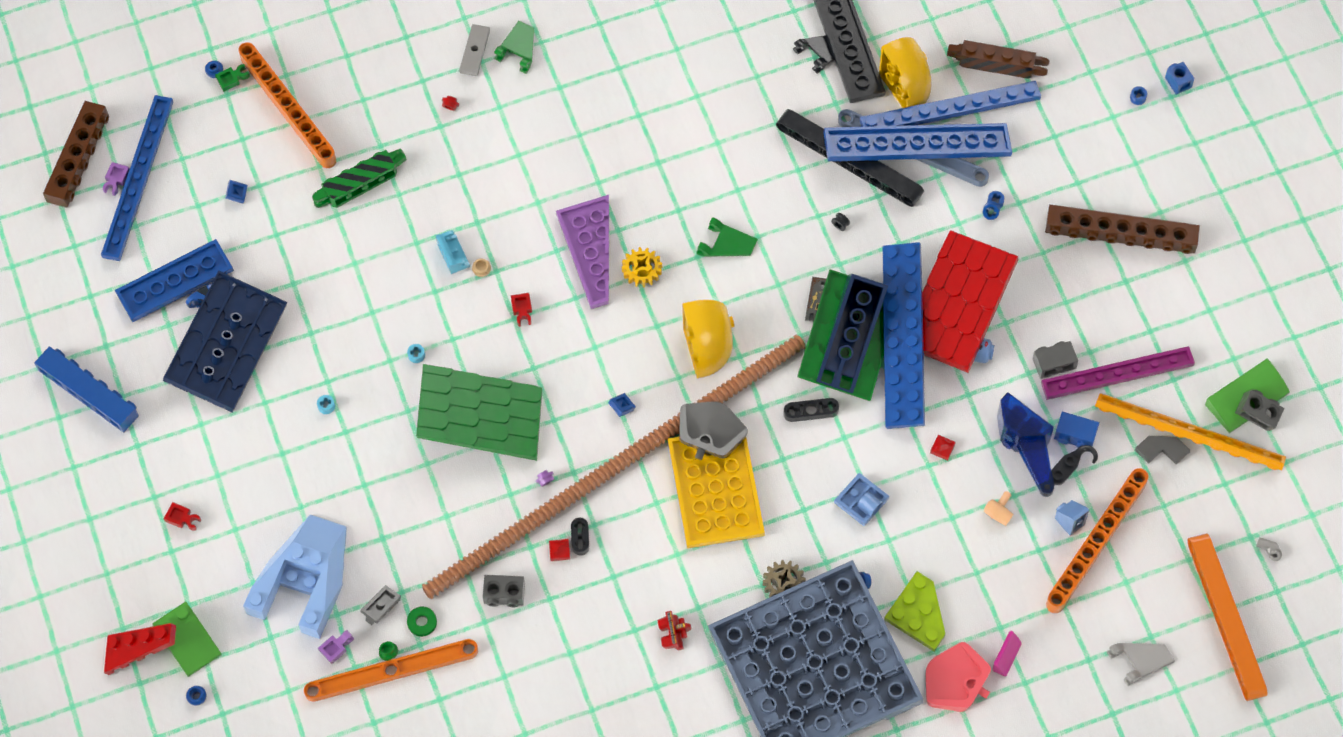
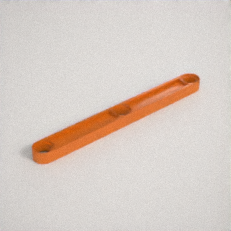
(376, 673)

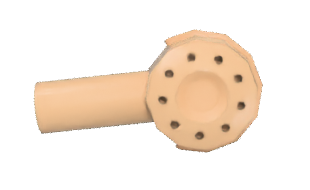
(998, 511)

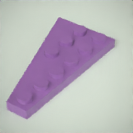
(587, 238)

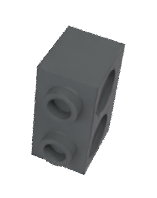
(1258, 414)
(504, 585)

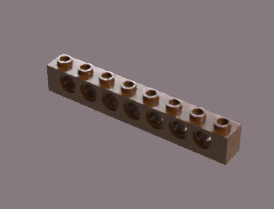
(1131, 224)

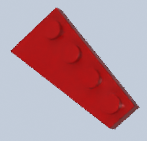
(136, 644)

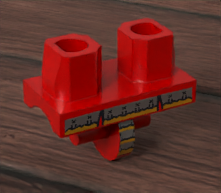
(677, 631)

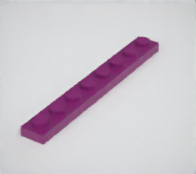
(1117, 372)

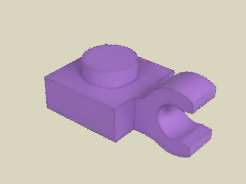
(334, 648)

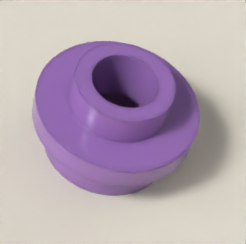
(545, 478)

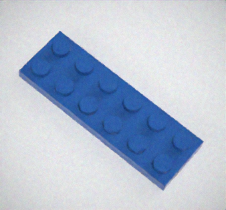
(173, 280)

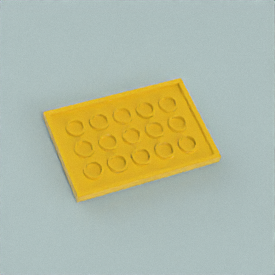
(716, 495)

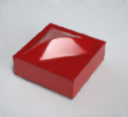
(942, 447)
(559, 550)

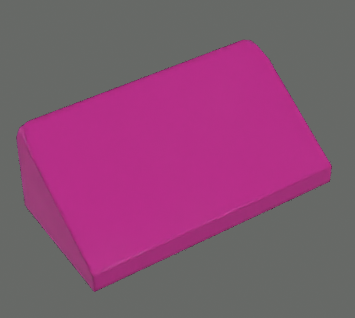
(1007, 654)

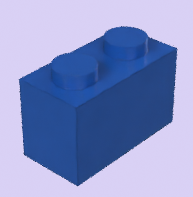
(1076, 430)

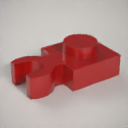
(521, 306)
(180, 515)

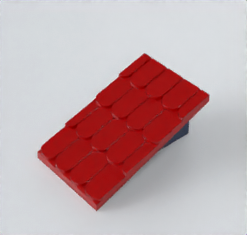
(963, 298)

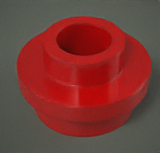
(450, 103)

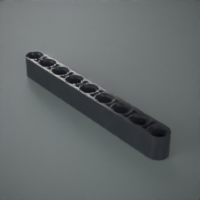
(869, 170)

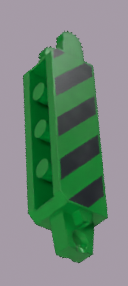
(359, 179)

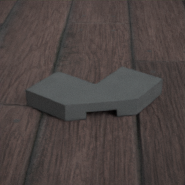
(1170, 446)

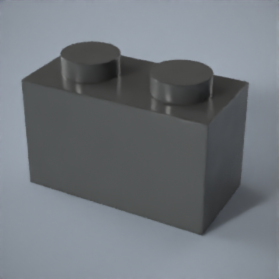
(1055, 359)

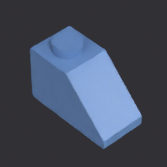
(1071, 516)

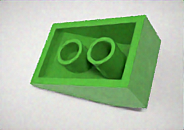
(192, 642)

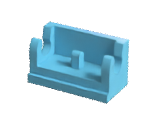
(452, 251)

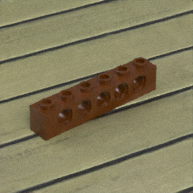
(67, 160)

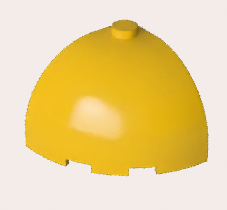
(905, 71)
(707, 335)

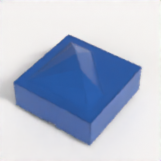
(236, 191)
(622, 404)

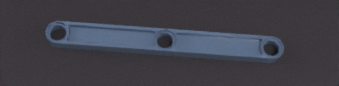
(954, 166)

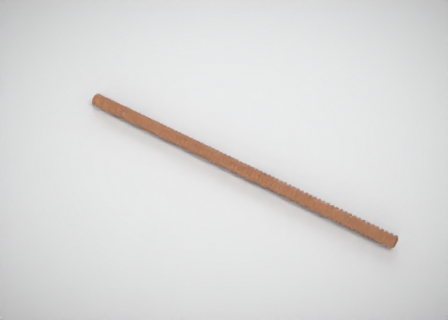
(604, 472)

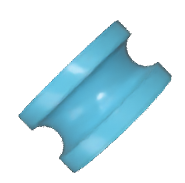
(420, 357)
(331, 406)

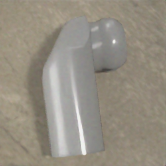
(1271, 547)

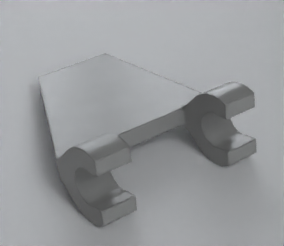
(1143, 657)

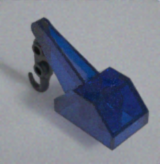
(1029, 435)

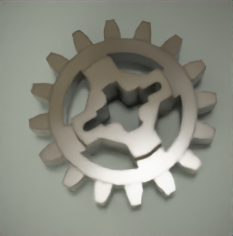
(776, 578)

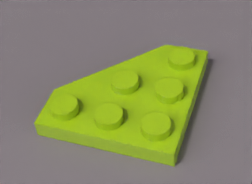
(918, 612)

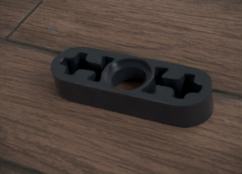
(806, 416)

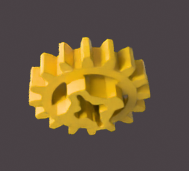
(645, 273)

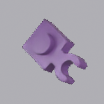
(115, 176)

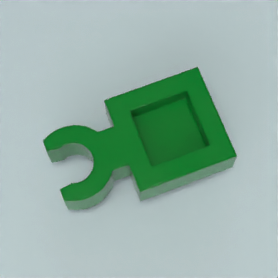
(228, 78)

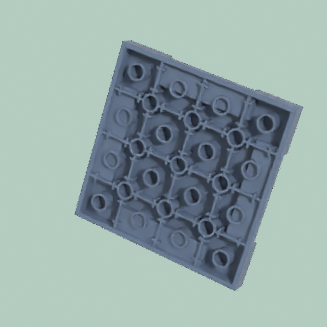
(816, 659)

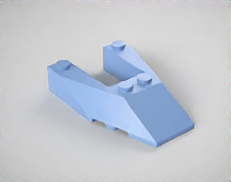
(306, 563)

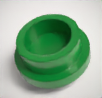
(388, 651)

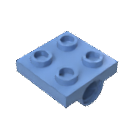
(861, 499)

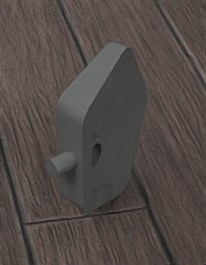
(710, 429)

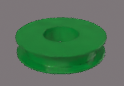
(421, 612)

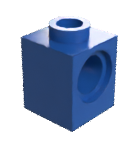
(1176, 83)

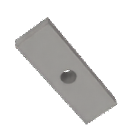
(476, 42)

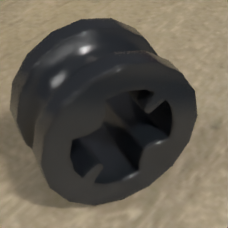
(840, 221)

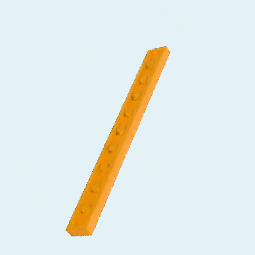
(1196, 434)

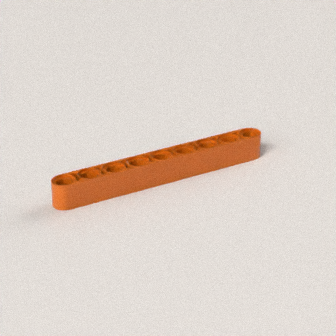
(291, 111)
(1094, 548)
(1227, 617)

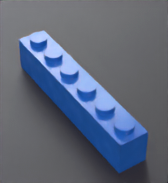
(87, 389)

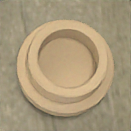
(481, 267)

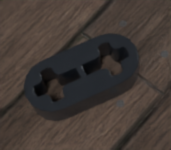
(584, 536)

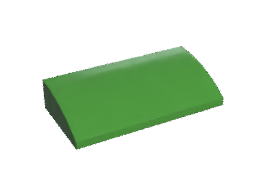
(1225, 401)

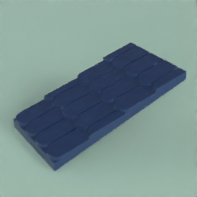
(225, 341)

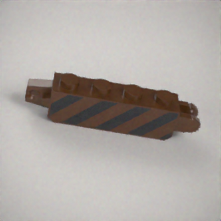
(998, 59)

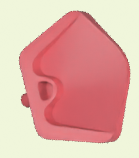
(956, 678)

